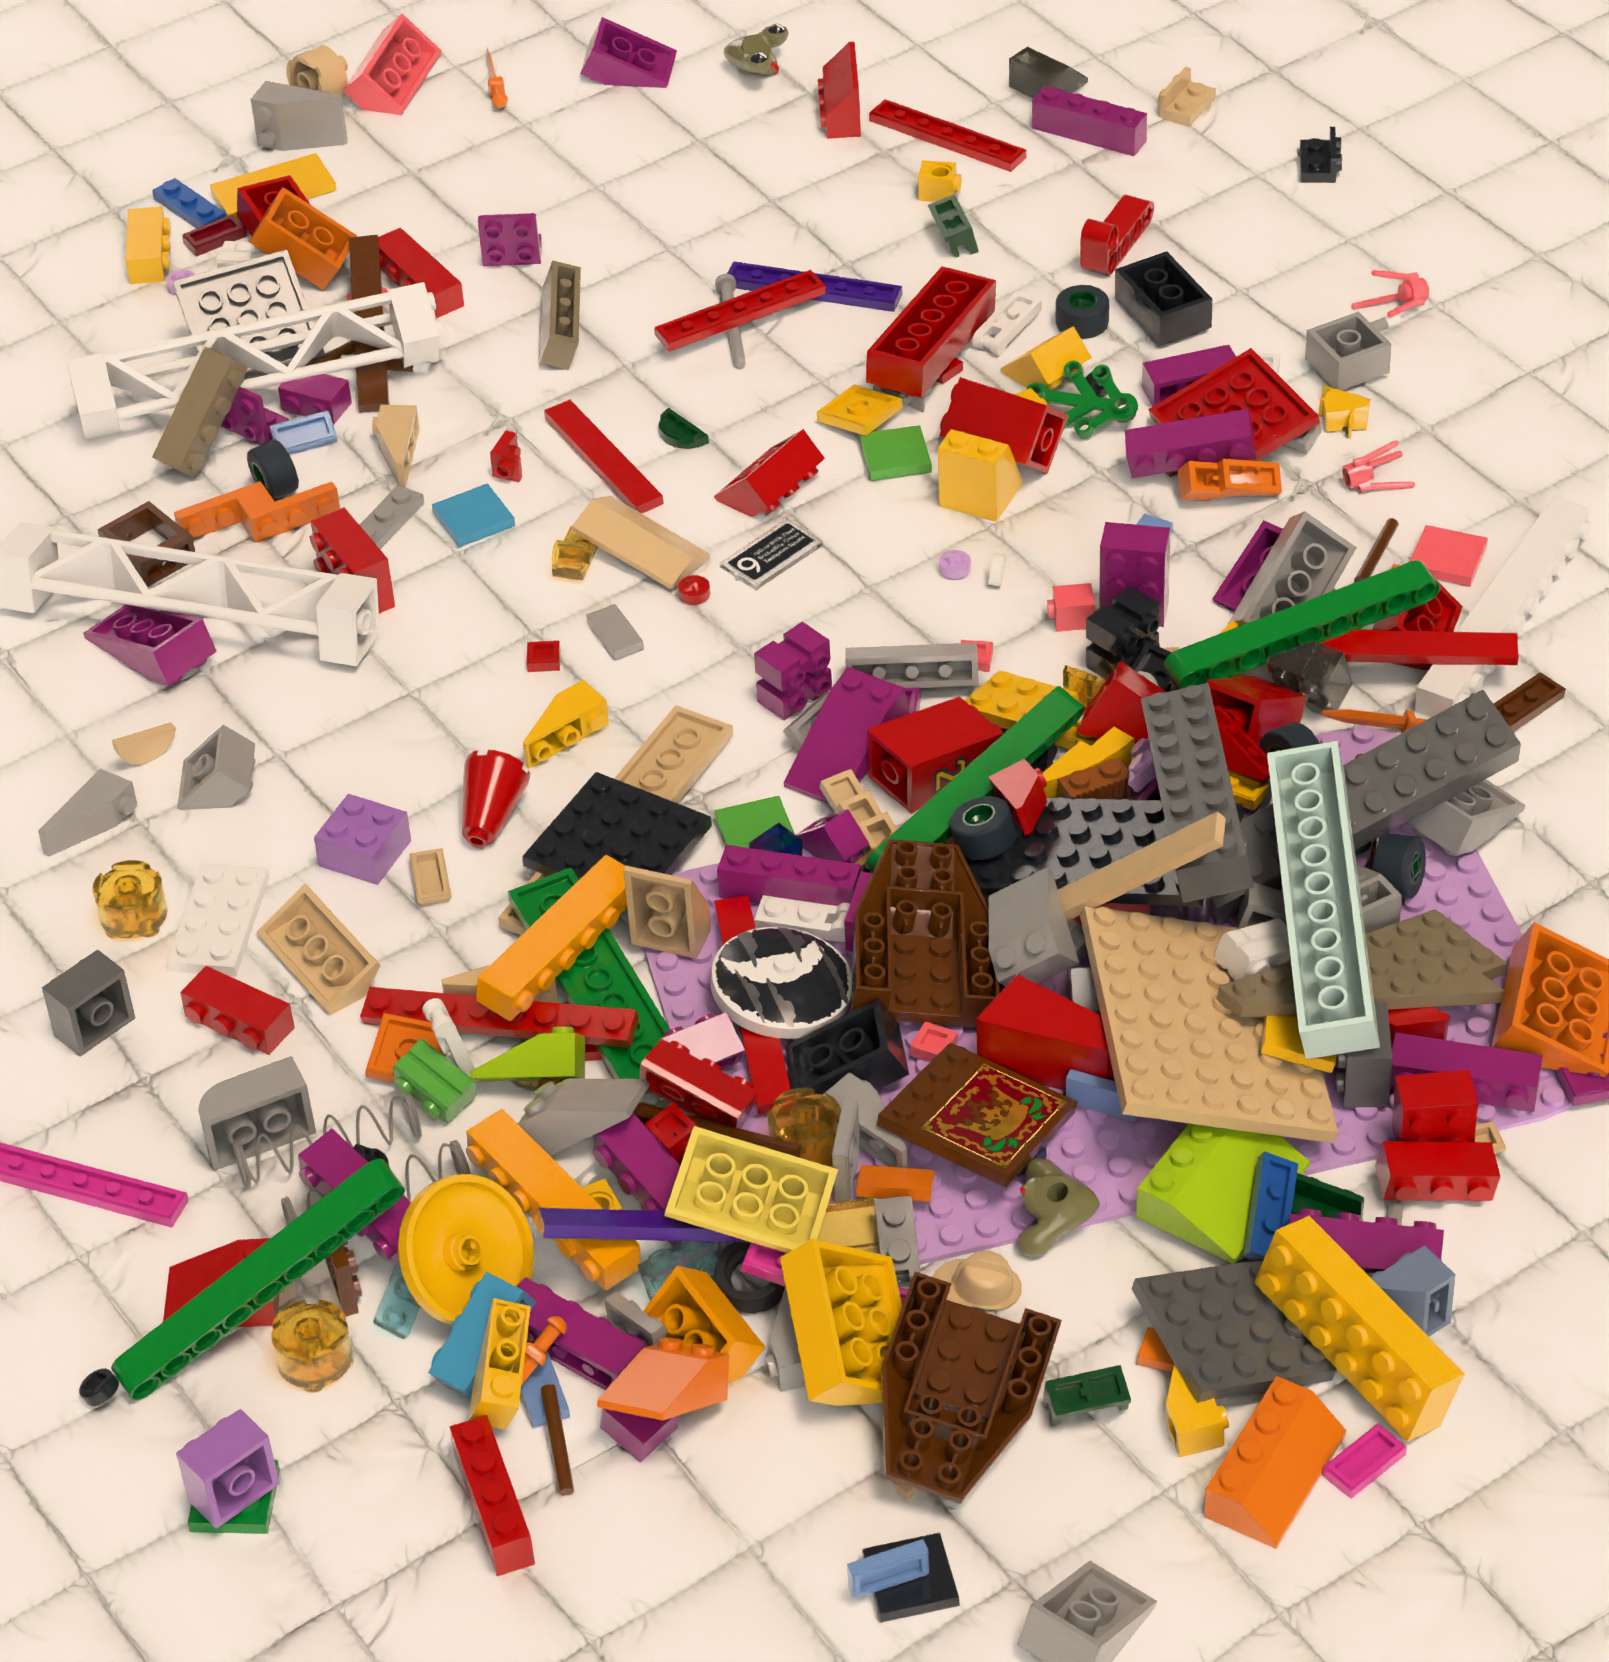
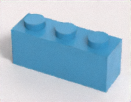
(458, 1358)

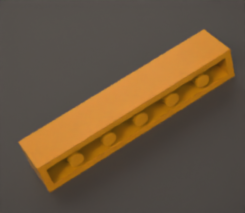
(554, 941)
(540, 1182)

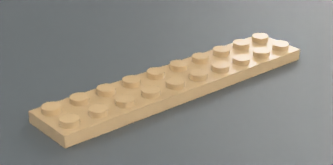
(663, 766)

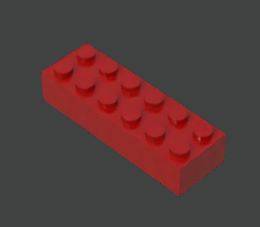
(930, 331)

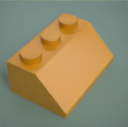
(701, 1314)

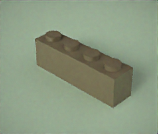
(560, 315)
(200, 412)

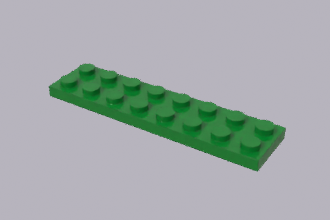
(597, 977)

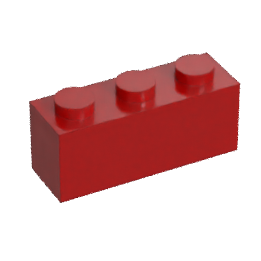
(237, 1010)
(1437, 1171)

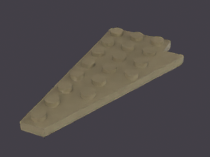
(1411, 966)

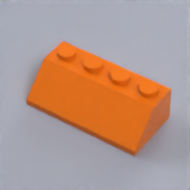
(1274, 1463)

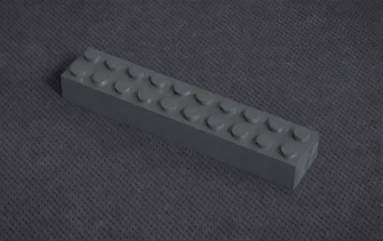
(1395, 784)

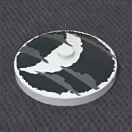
(781, 982)

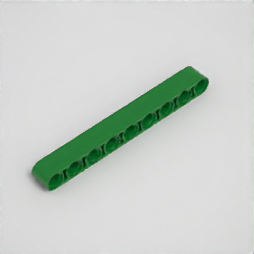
(1309, 621)
(1024, 740)
(257, 1279)

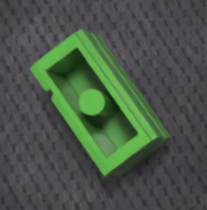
(433, 1081)

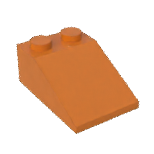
(669, 1381)

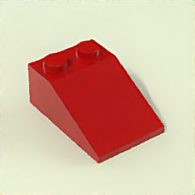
(197, 1273)

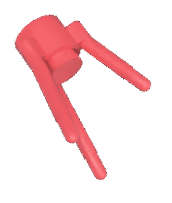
(1412, 291)
(1361, 470)

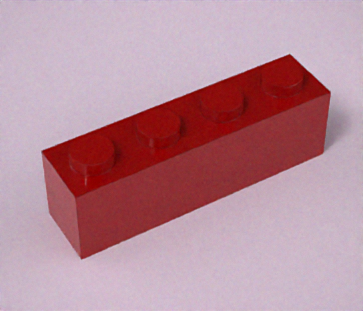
(409, 264)
(492, 1495)

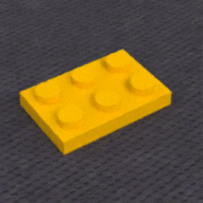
(1009, 697)

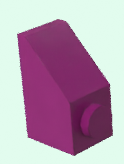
(834, 838)

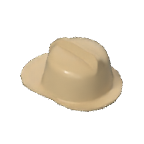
(981, 1281)

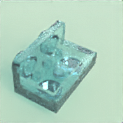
(687, 1254)

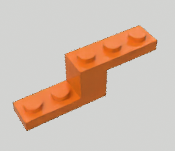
(258, 511)

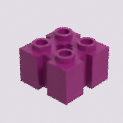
(793, 670)

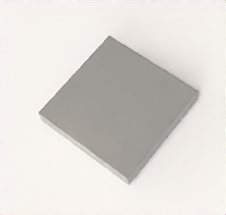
(846, 1150)

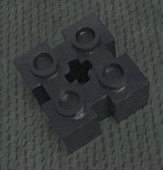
(1121, 631)

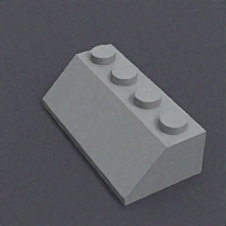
(1298, 568)

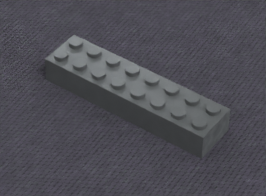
(1194, 785)

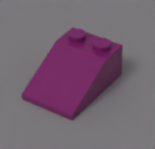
(627, 58)
(1247, 566)

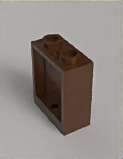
(141, 521)

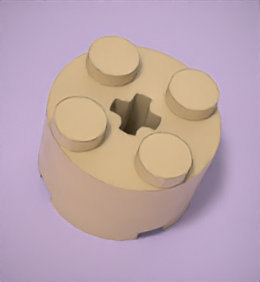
(318, 70)

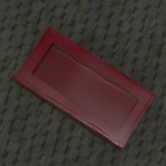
(214, 235)

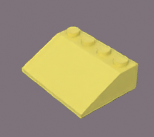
(750, 1191)

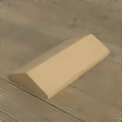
(639, 541)
(320, 951)

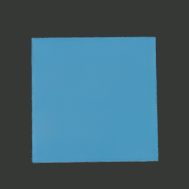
(473, 515)

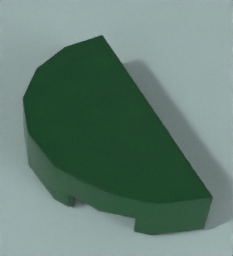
(680, 432)

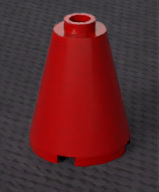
(490, 794)

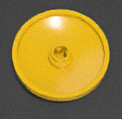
(455, 1236)

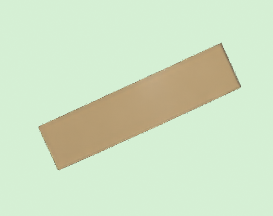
(845, 793)

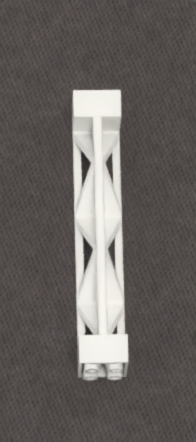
(411, 315)
(333, 607)

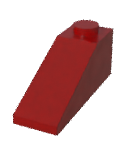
(1240, 750)

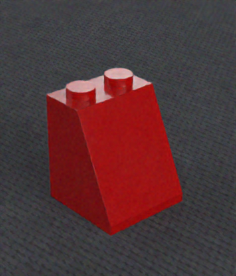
(1257, 703)
(1118, 705)

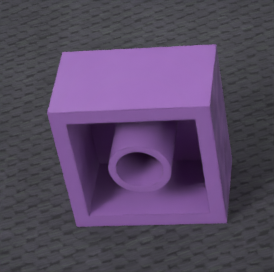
(362, 839)
(227, 1468)

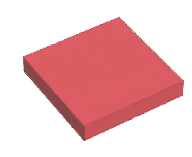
(1450, 554)

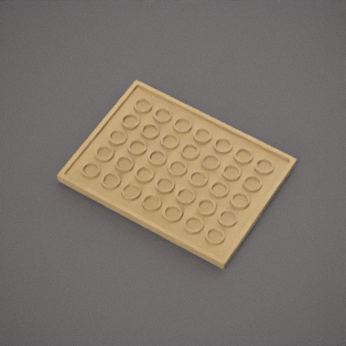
(1181, 1048)

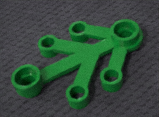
(1088, 401)

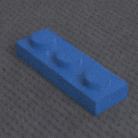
(187, 203)
(1270, 1203)

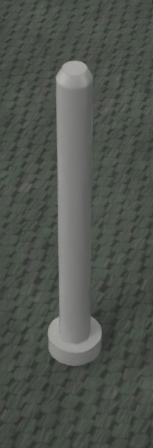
(726, 286)

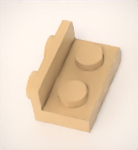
(1184, 100)

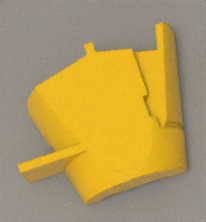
(1343, 410)

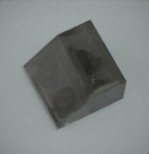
(1033, 70)
(1315, 672)

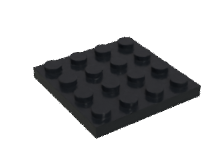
(620, 823)

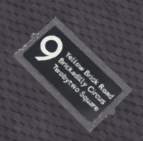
(771, 554)

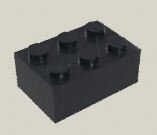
(1163, 298)

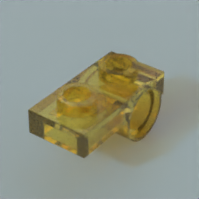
(572, 556)

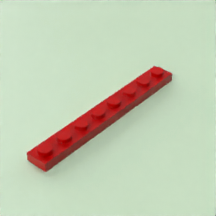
(598, 1024)

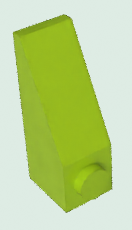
(546, 1055)

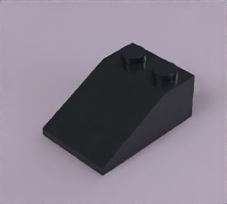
(859, 1043)

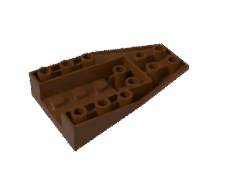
(923, 937)
(957, 1388)

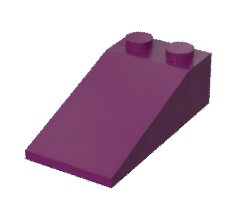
(154, 641)
(840, 730)

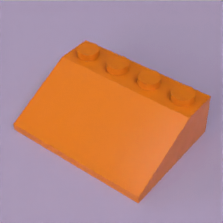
(1556, 1003)

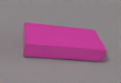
(1364, 1461)

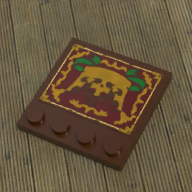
(977, 1114)

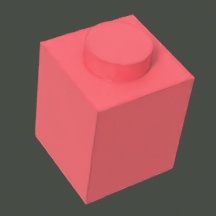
(1071, 606)

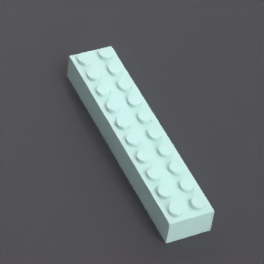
(1322, 901)

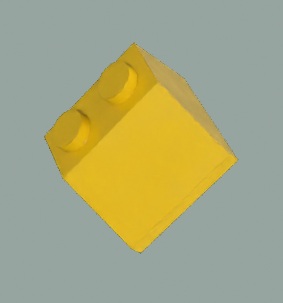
(1047, 360)

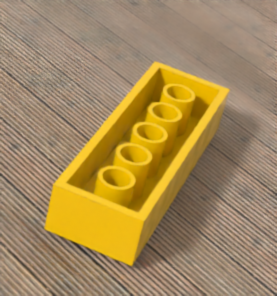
(1359, 1328)

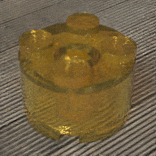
(130, 900)
(806, 1120)
(312, 1344)

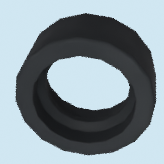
(745, 1302)

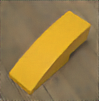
(1082, 756)

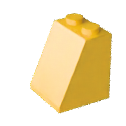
(976, 475)

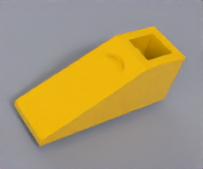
(565, 721)
(501, 1364)
(1191, 1423)

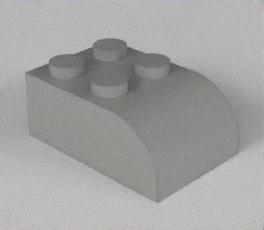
(255, 1103)

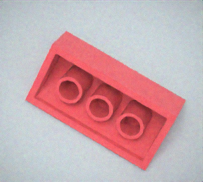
(393, 68)

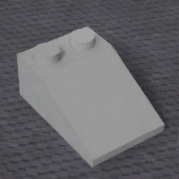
(297, 117)
(1468, 818)
(1029, 930)
(579, 1109)
(1085, 1618)

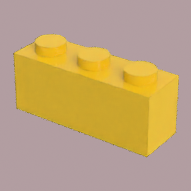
(147, 245)

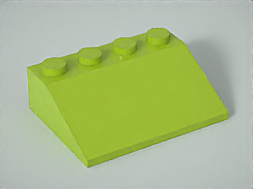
(1207, 1184)

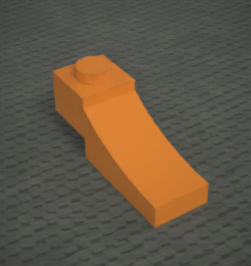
(1228, 479)

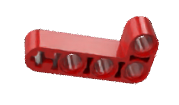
(1108, 242)

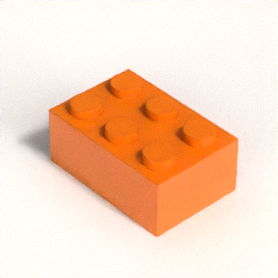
(311, 238)

